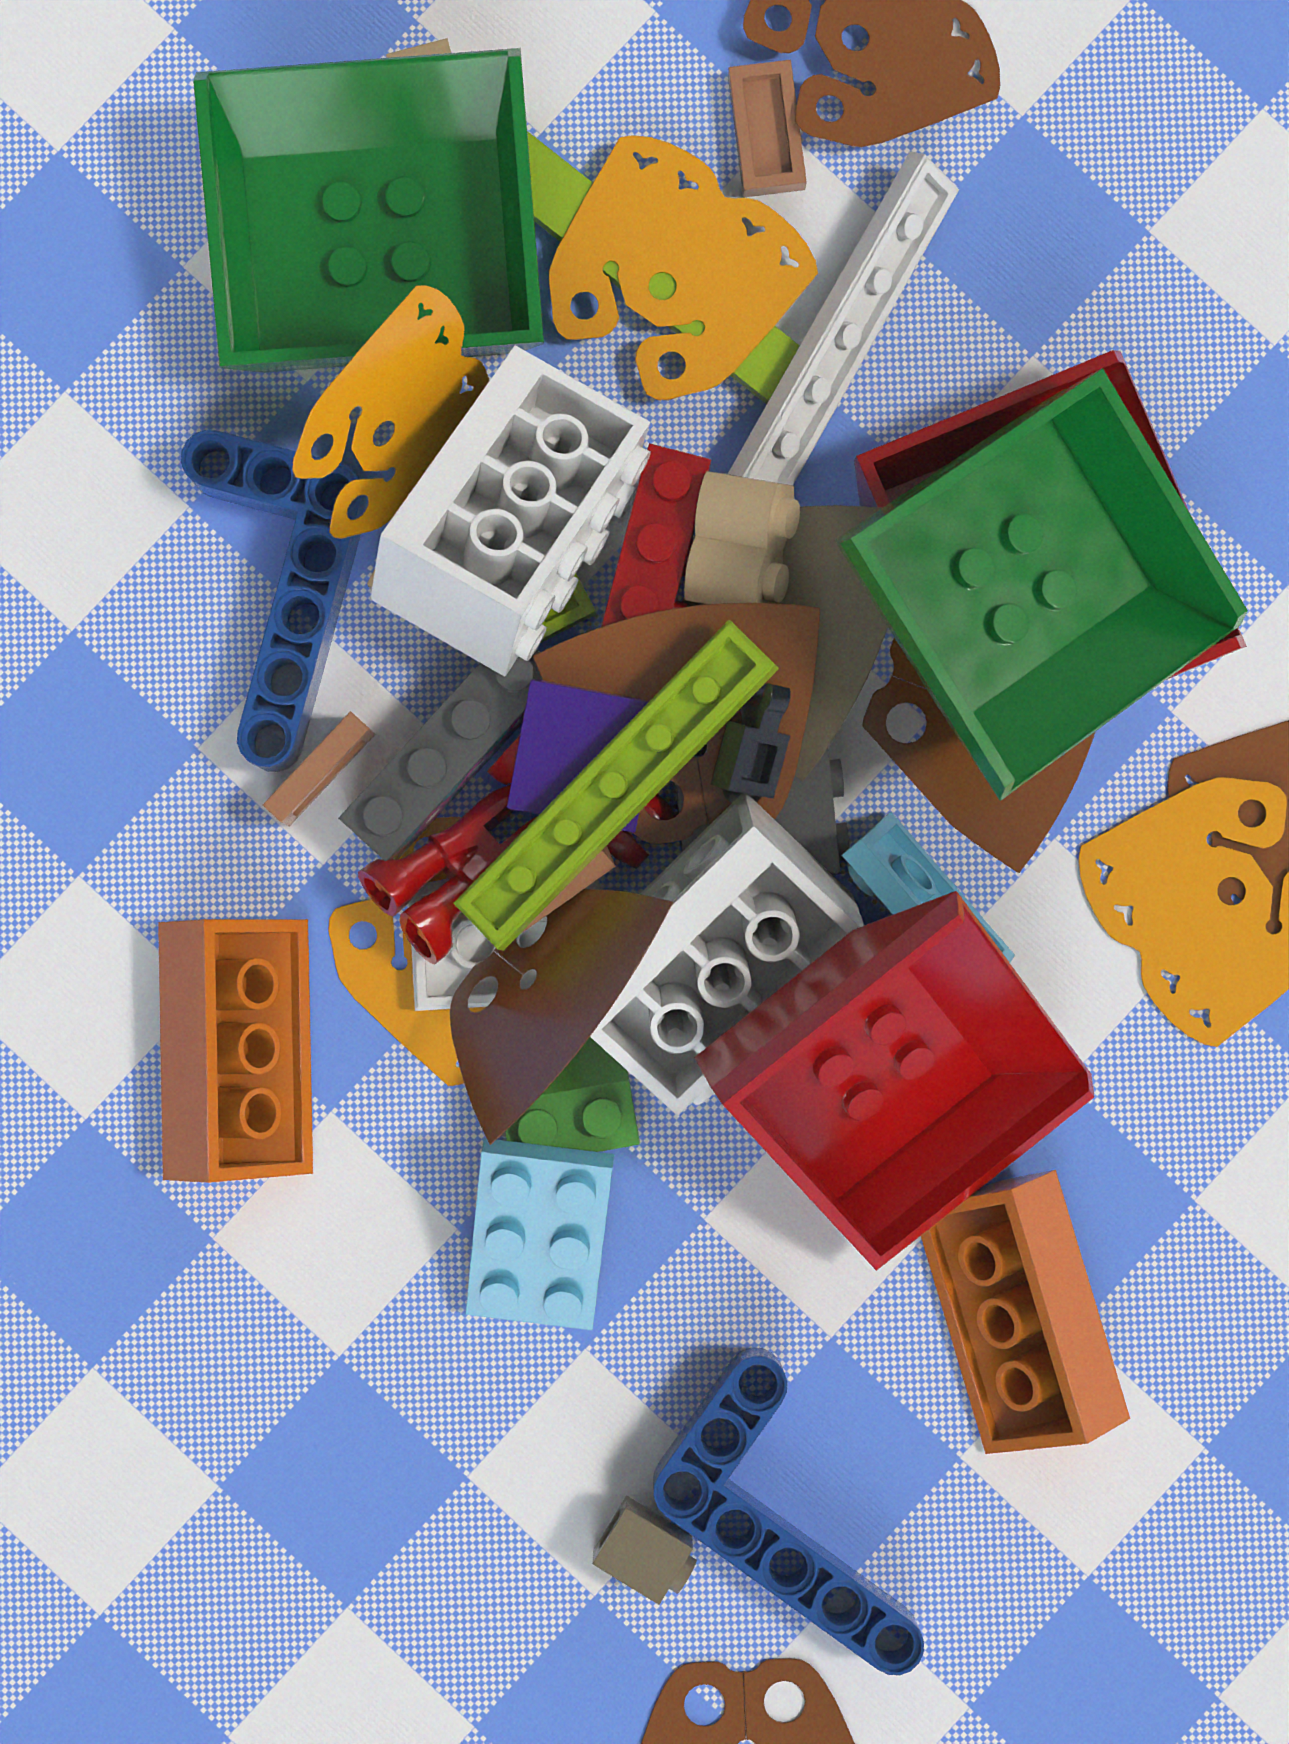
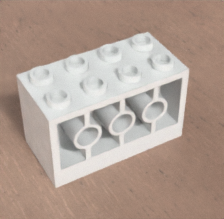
(510, 512)
(740, 927)

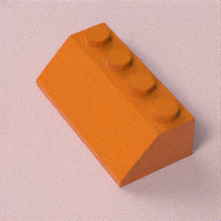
(235, 1049)
(1024, 1318)

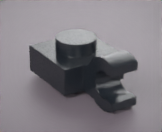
(754, 749)

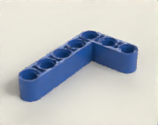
(296, 584)
(769, 1531)

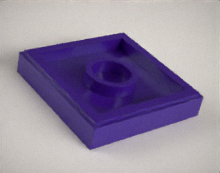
(561, 736)

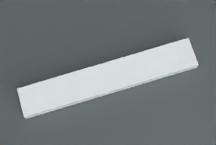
(847, 323)

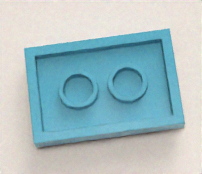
(902, 873)
(538, 1233)

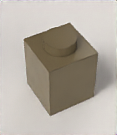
(645, 1551)

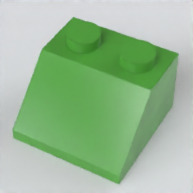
(583, 1107)

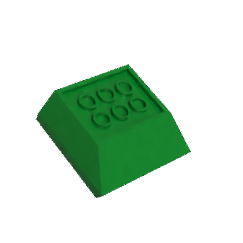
(353, 189)
(1044, 581)

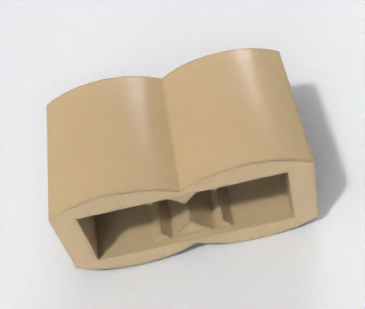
(740, 540)

